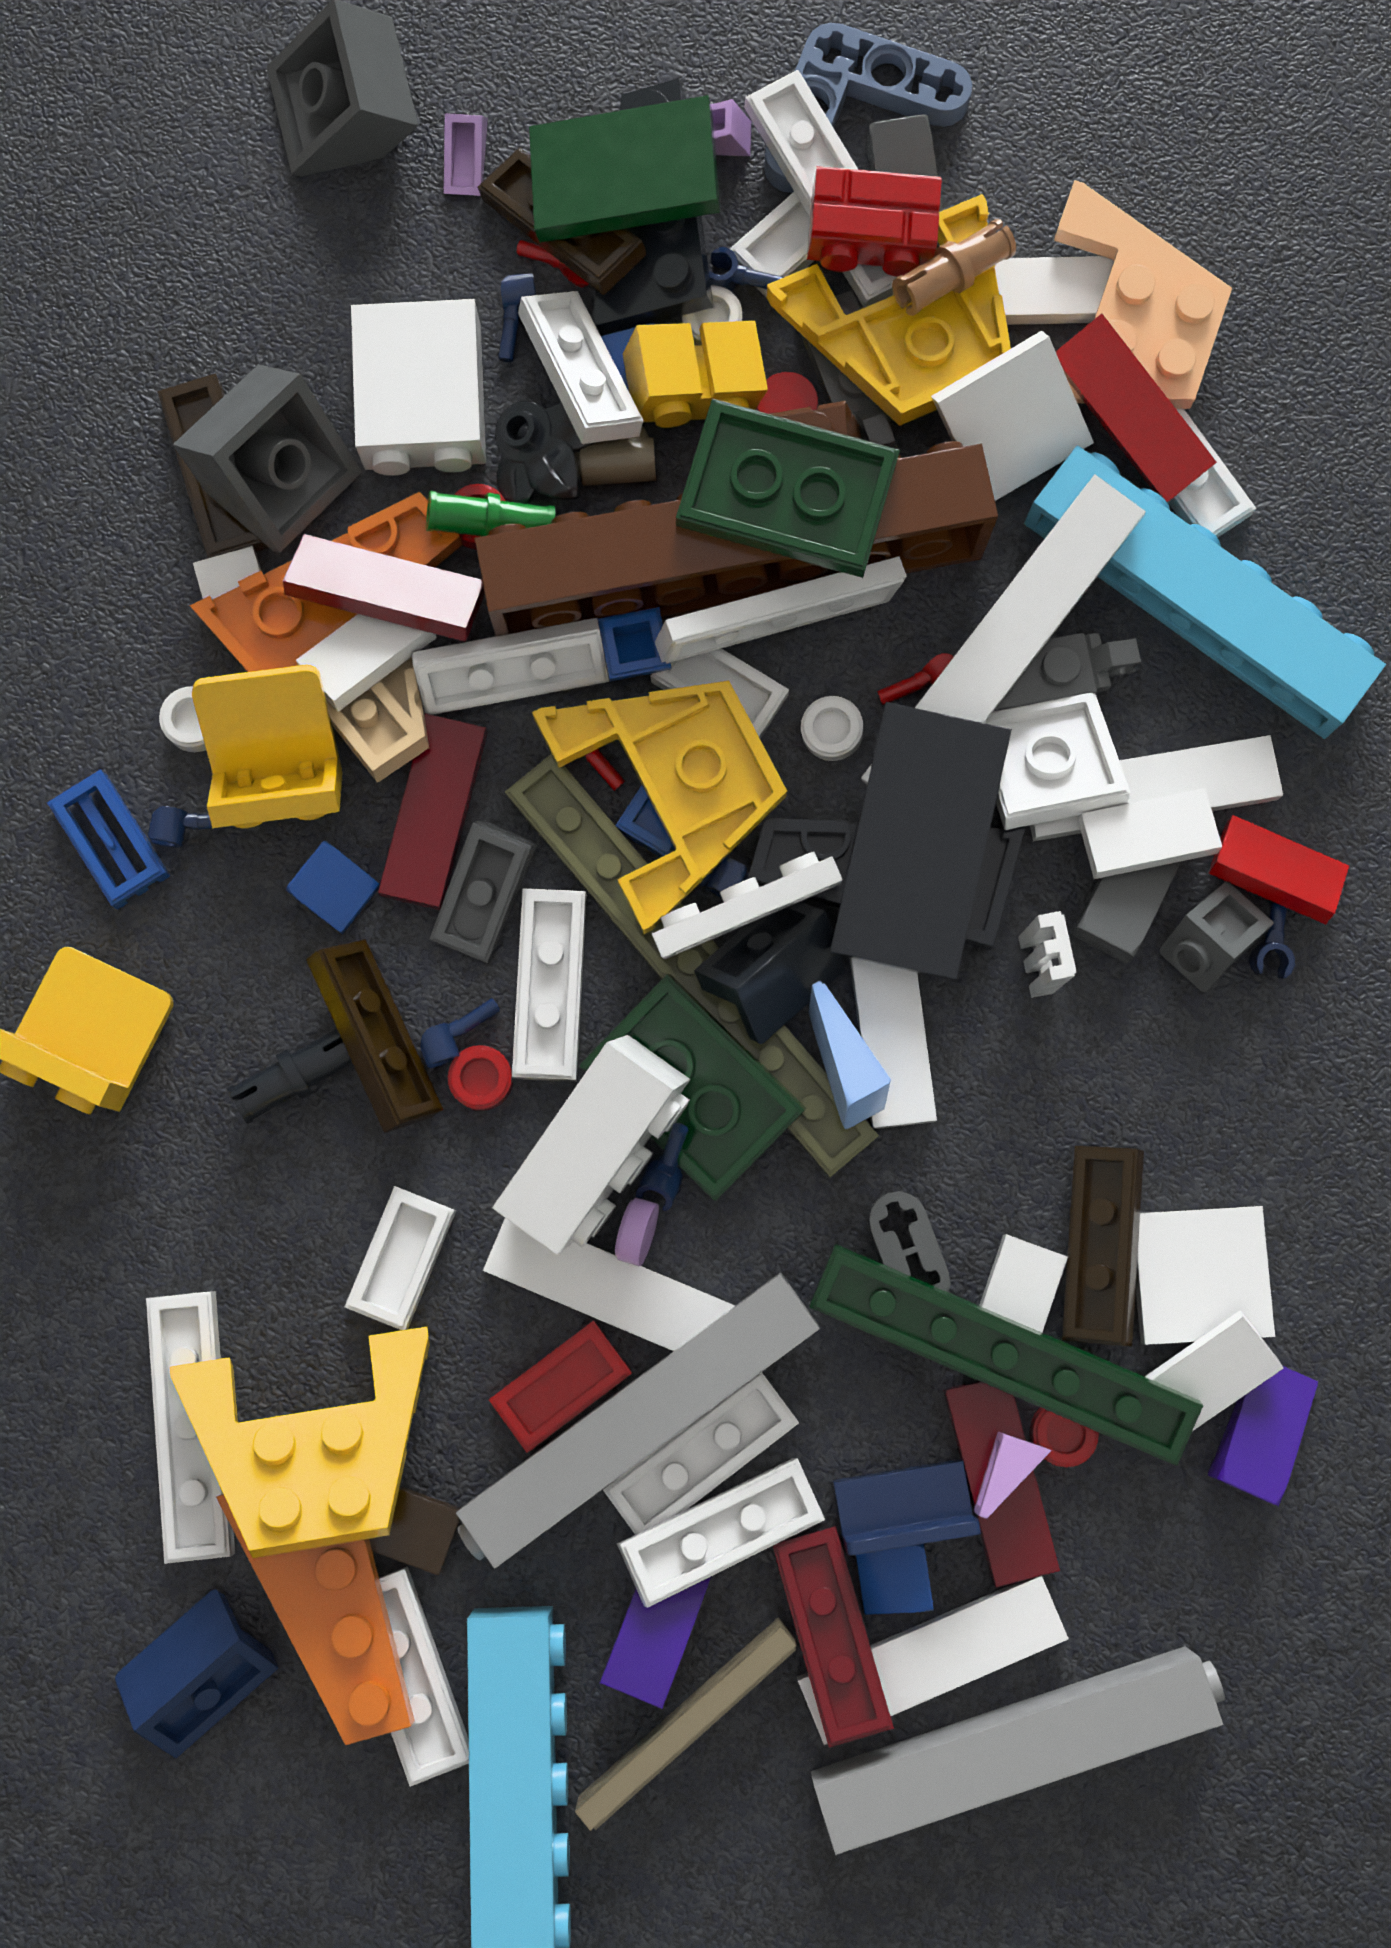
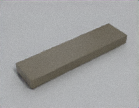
(685, 1724)

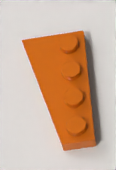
(275, 629)
(340, 1630)

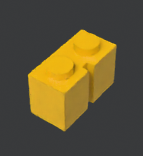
(677, 380)

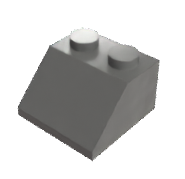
(341, 90)
(269, 455)

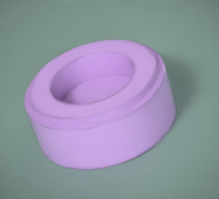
(636, 1231)

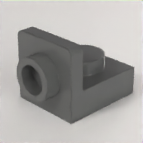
(1215, 936)

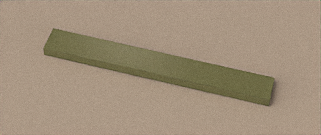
(598, 857)

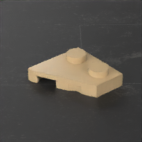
(385, 723)

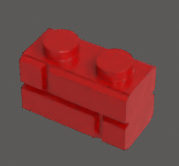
(873, 219)

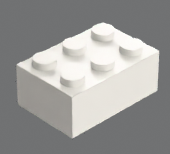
(594, 1145)

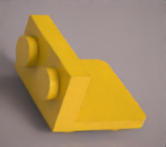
(268, 746)
(86, 1032)

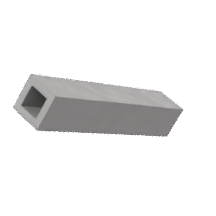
(635, 1422)
(1017, 1748)

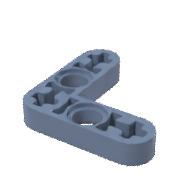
(837, 81)

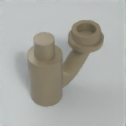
(618, 461)

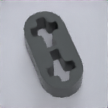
(920, 1236)

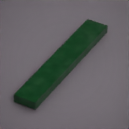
(1006, 1354)

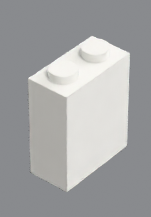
(418, 386)

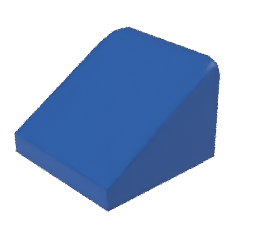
(630, 644)
(332, 887)
(895, 1581)

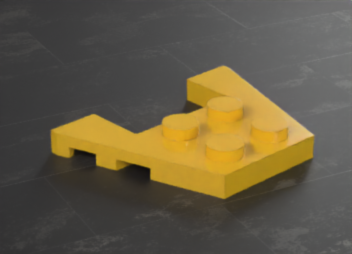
(897, 355)
(696, 767)
(314, 1472)

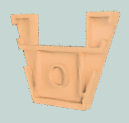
(1154, 294)

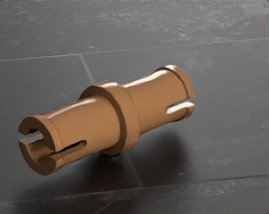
(954, 267)

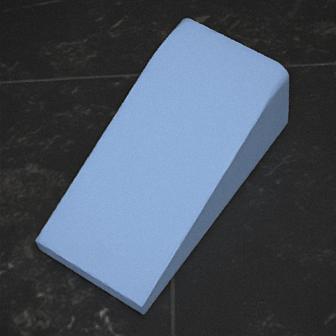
(852, 1070)

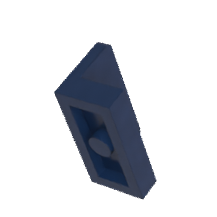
(904, 1507)
(192, 1675)

